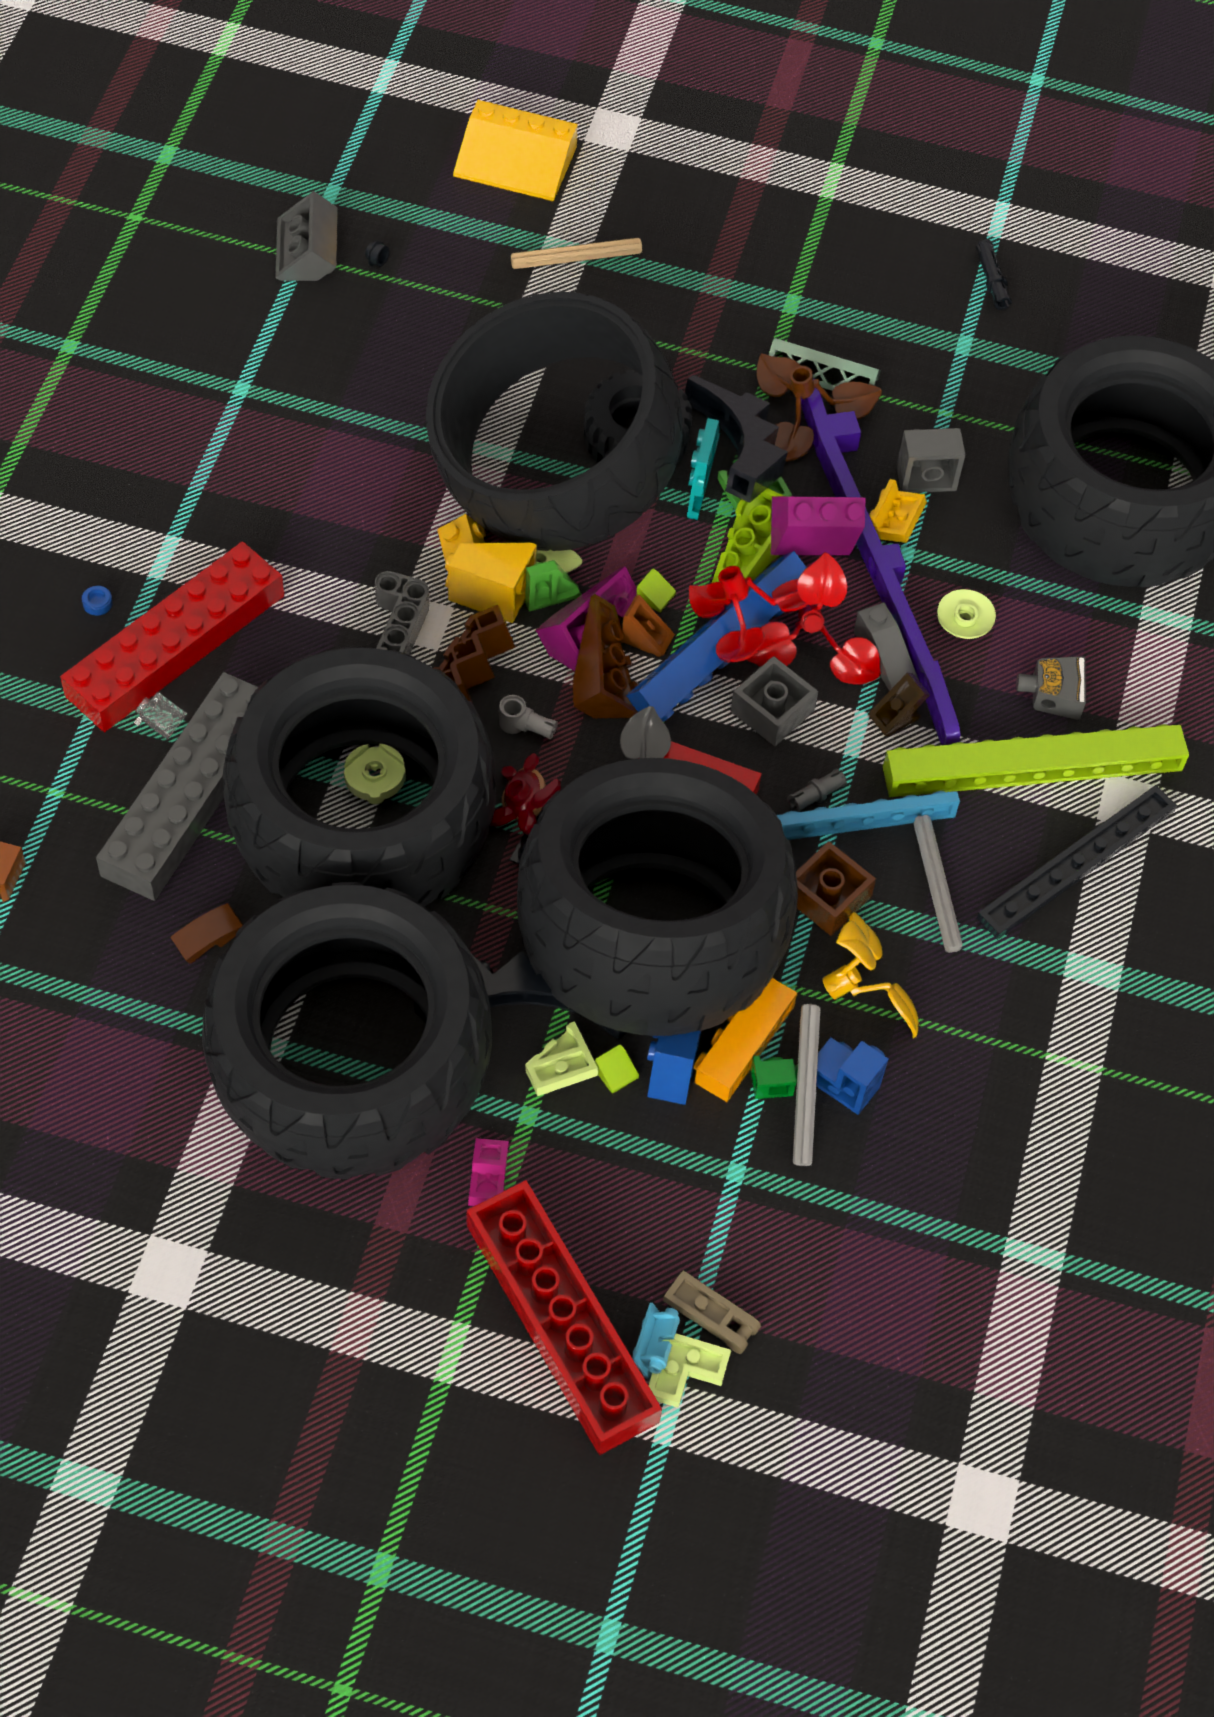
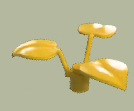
(867, 948)

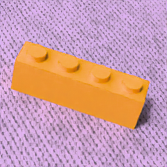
(744, 1037)

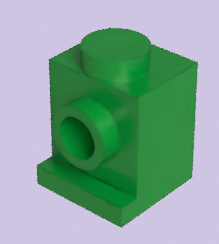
(773, 1077)

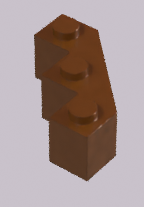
(469, 655)

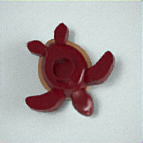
(524, 795)

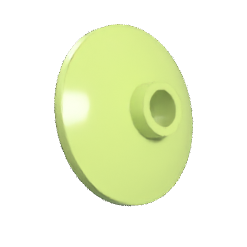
(970, 606)

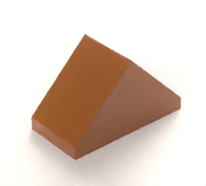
(645, 629)
(11, 867)

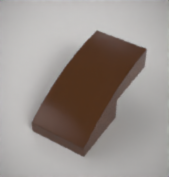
(205, 931)

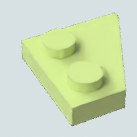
(561, 1063)

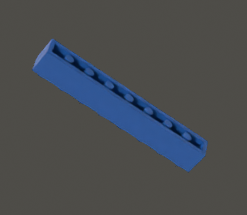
(697, 658)

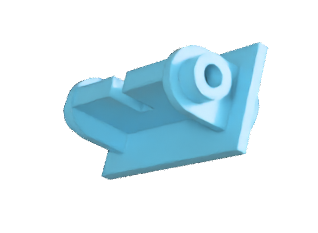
(651, 1351)

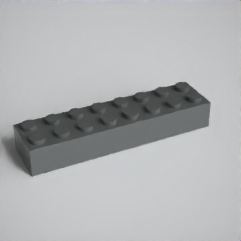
(177, 797)

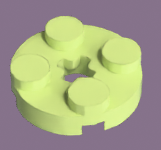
(379, 787)

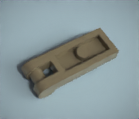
(711, 1311)

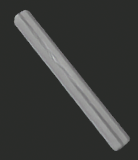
(938, 884)
(806, 1085)

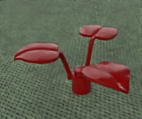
(818, 585)
(733, 587)

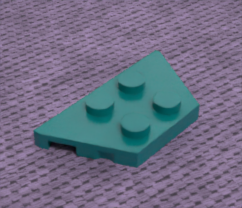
(702, 462)

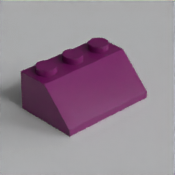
(816, 524)

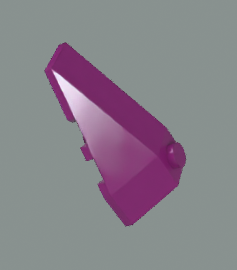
(565, 628)

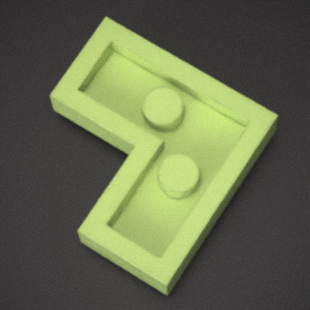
(691, 1359)

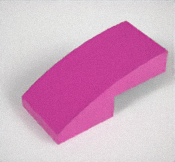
(487, 1170)

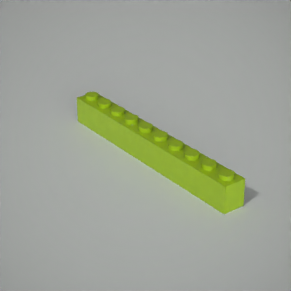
(1035, 760)

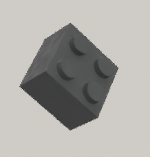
(930, 460)
(774, 701)

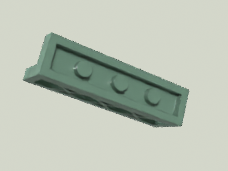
(825, 359)

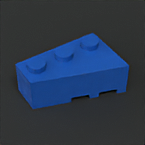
(672, 1066)

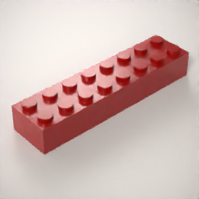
(172, 636)
(563, 1317)

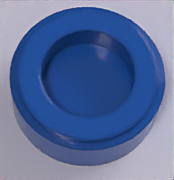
(97, 600)

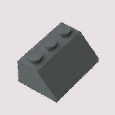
(307, 240)

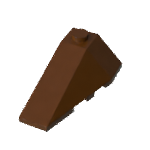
(601, 667)

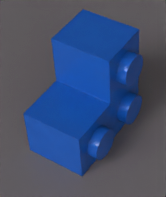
(849, 1074)

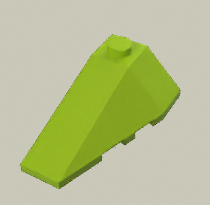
(750, 537)

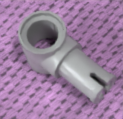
(524, 719)

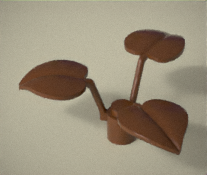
(779, 374)

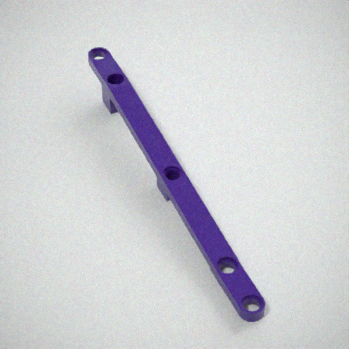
(885, 563)

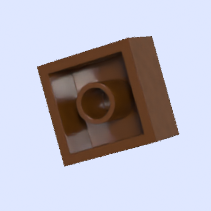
(832, 888)

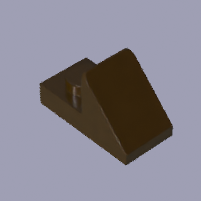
(899, 705)

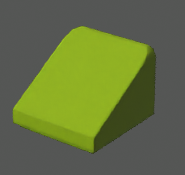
(655, 590)
(616, 1068)

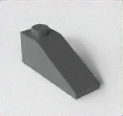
(883, 631)

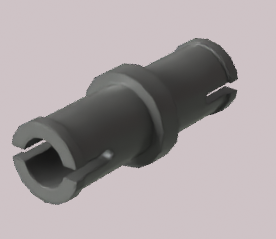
(816, 790)

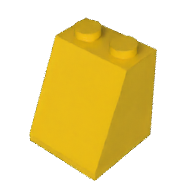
(490, 575)

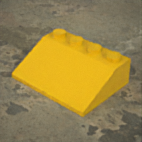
(516, 150)

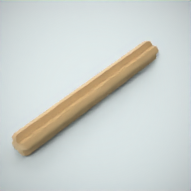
(576, 253)

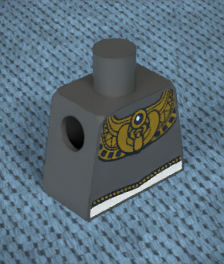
(1057, 686)

